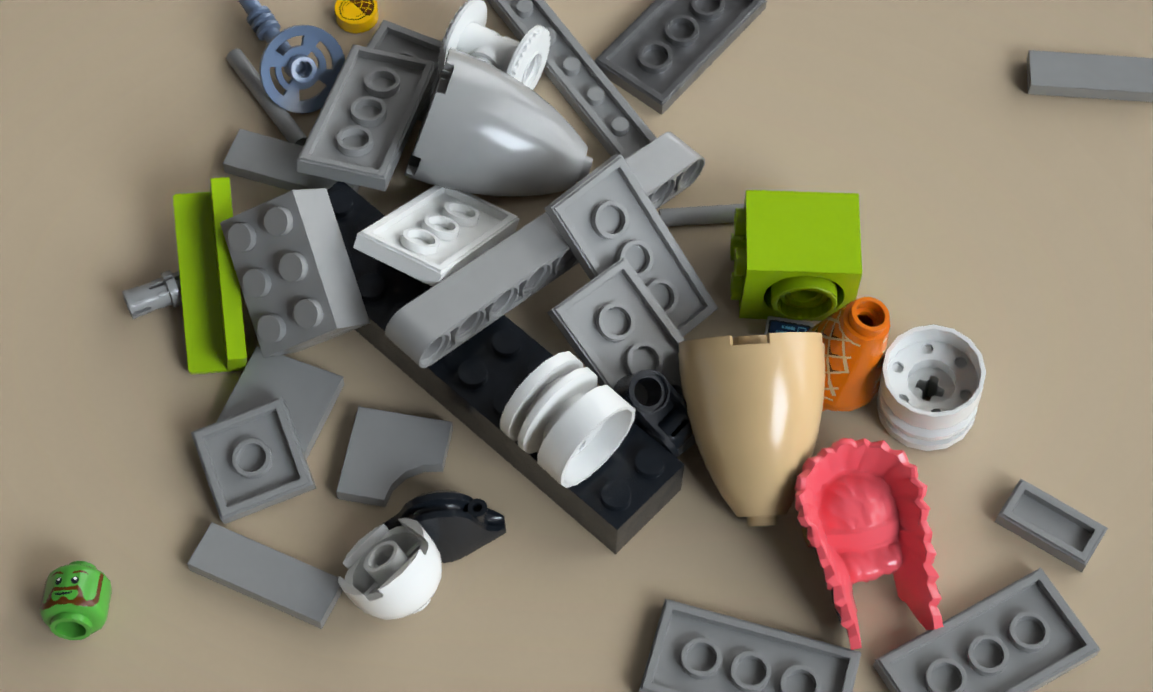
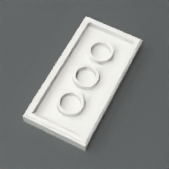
(436, 233)

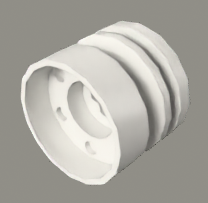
(937, 365)
(567, 419)

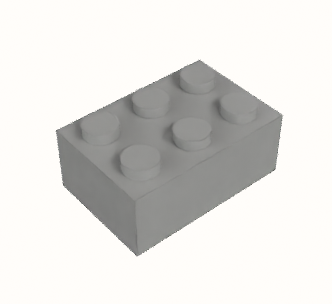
(294, 272)

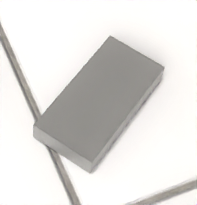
(1051, 525)

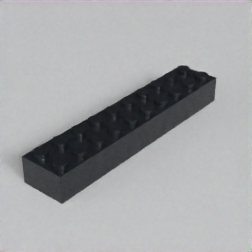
(480, 380)

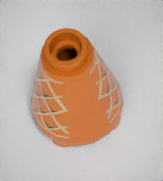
(854, 353)

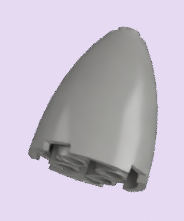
(494, 135)

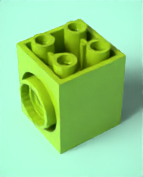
(795, 254)

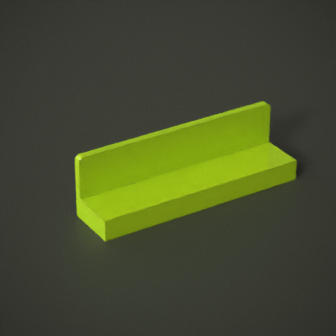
(209, 281)

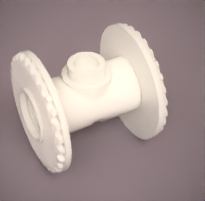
(519, 59)

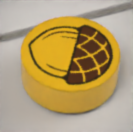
(356, 15)

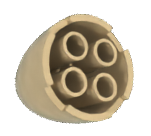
(755, 414)

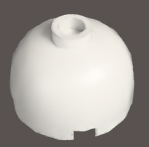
(392, 571)

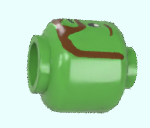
(76, 600)

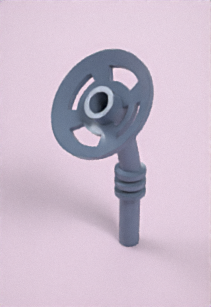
(293, 59)

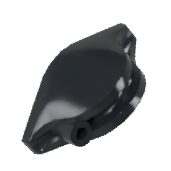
(453, 522)

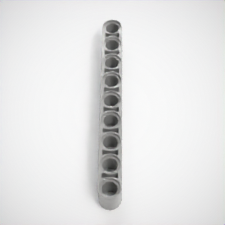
(522, 264)

